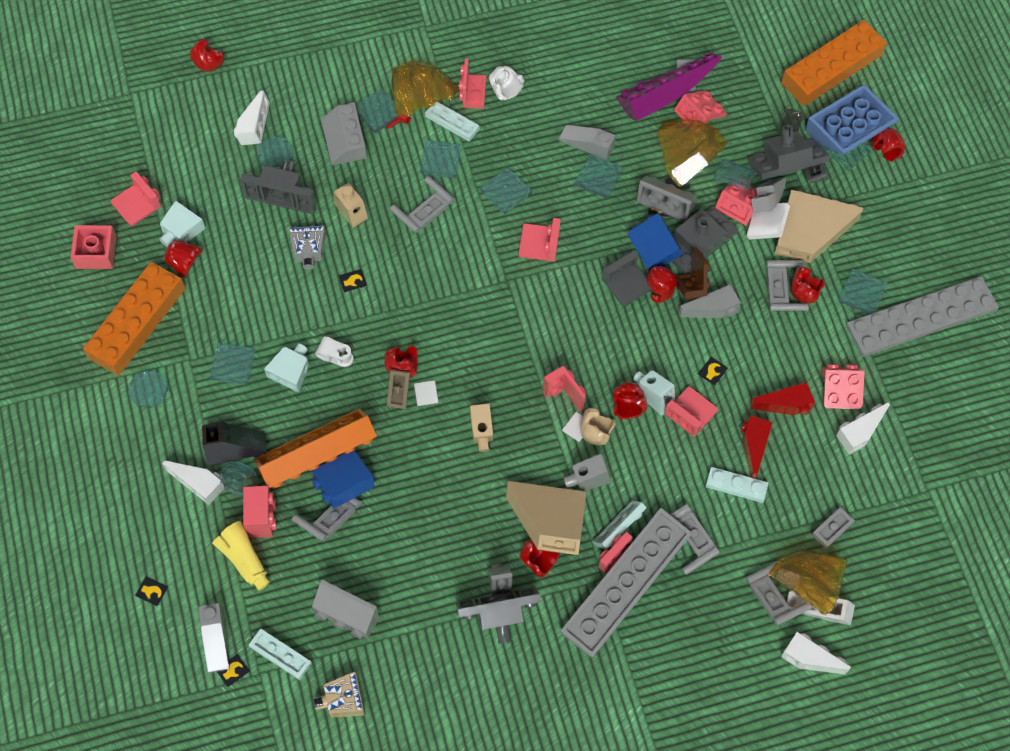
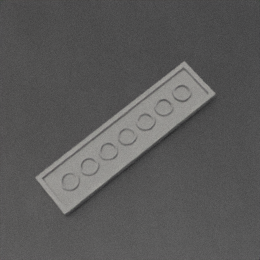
(921, 316)
(625, 583)

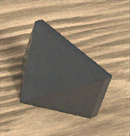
(816, 173)

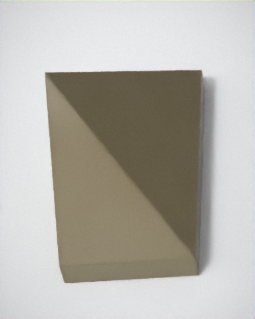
(398, 389)

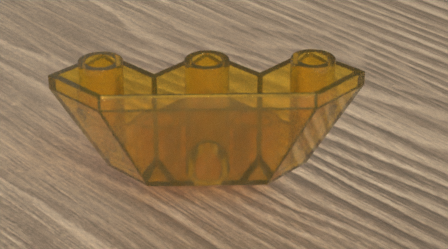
(419, 86)
(688, 147)
(812, 577)

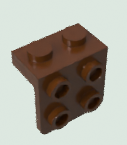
(695, 283)

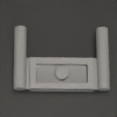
(428, 209)
(778, 285)
(330, 520)
(698, 540)
(771, 598)

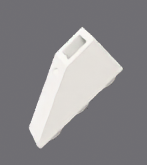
(857, 433)
(810, 656)

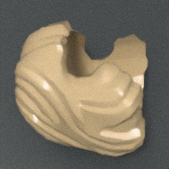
(596, 428)

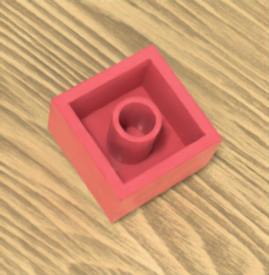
(93, 247)
(258, 511)

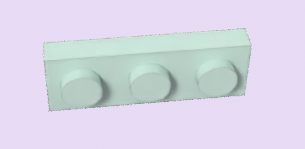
(452, 121)
(737, 484)
(620, 524)
(280, 654)

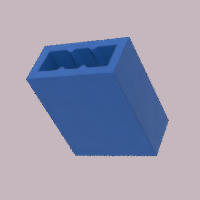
(655, 242)
(342, 479)

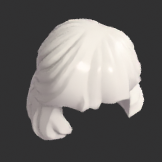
(506, 82)

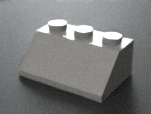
(344, 135)
(666, 198)
(345, 610)

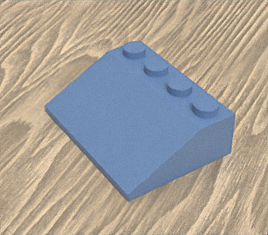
(850, 121)

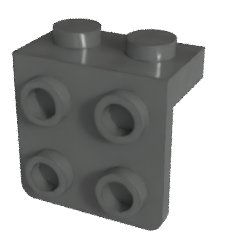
(625, 279)

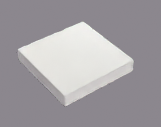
(769, 223)

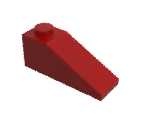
(788, 401)
(754, 440)

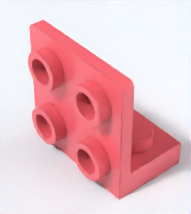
(472, 88)
(699, 107)
(737, 203)
(540, 241)
(564, 380)
(691, 411)

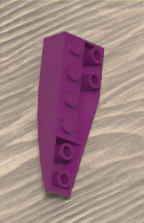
(665, 89)

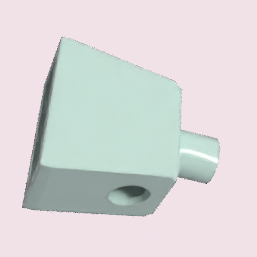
(180, 225)
(289, 367)
(656, 390)

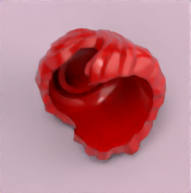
(205, 57)
(889, 143)
(181, 256)
(662, 282)
(805, 287)
(402, 361)
(629, 401)
(538, 560)

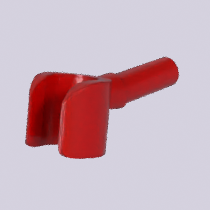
(401, 118)

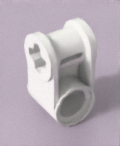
(332, 350)

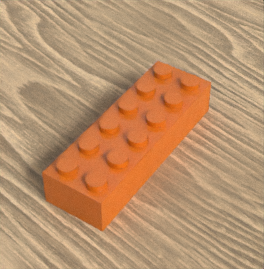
(833, 63)
(134, 318)
(315, 448)

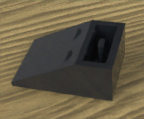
(231, 442)

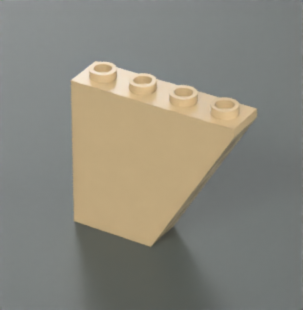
(814, 225)
(549, 515)

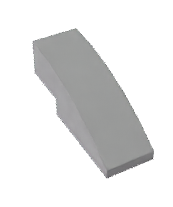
(768, 195)

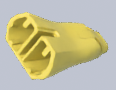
(238, 549)

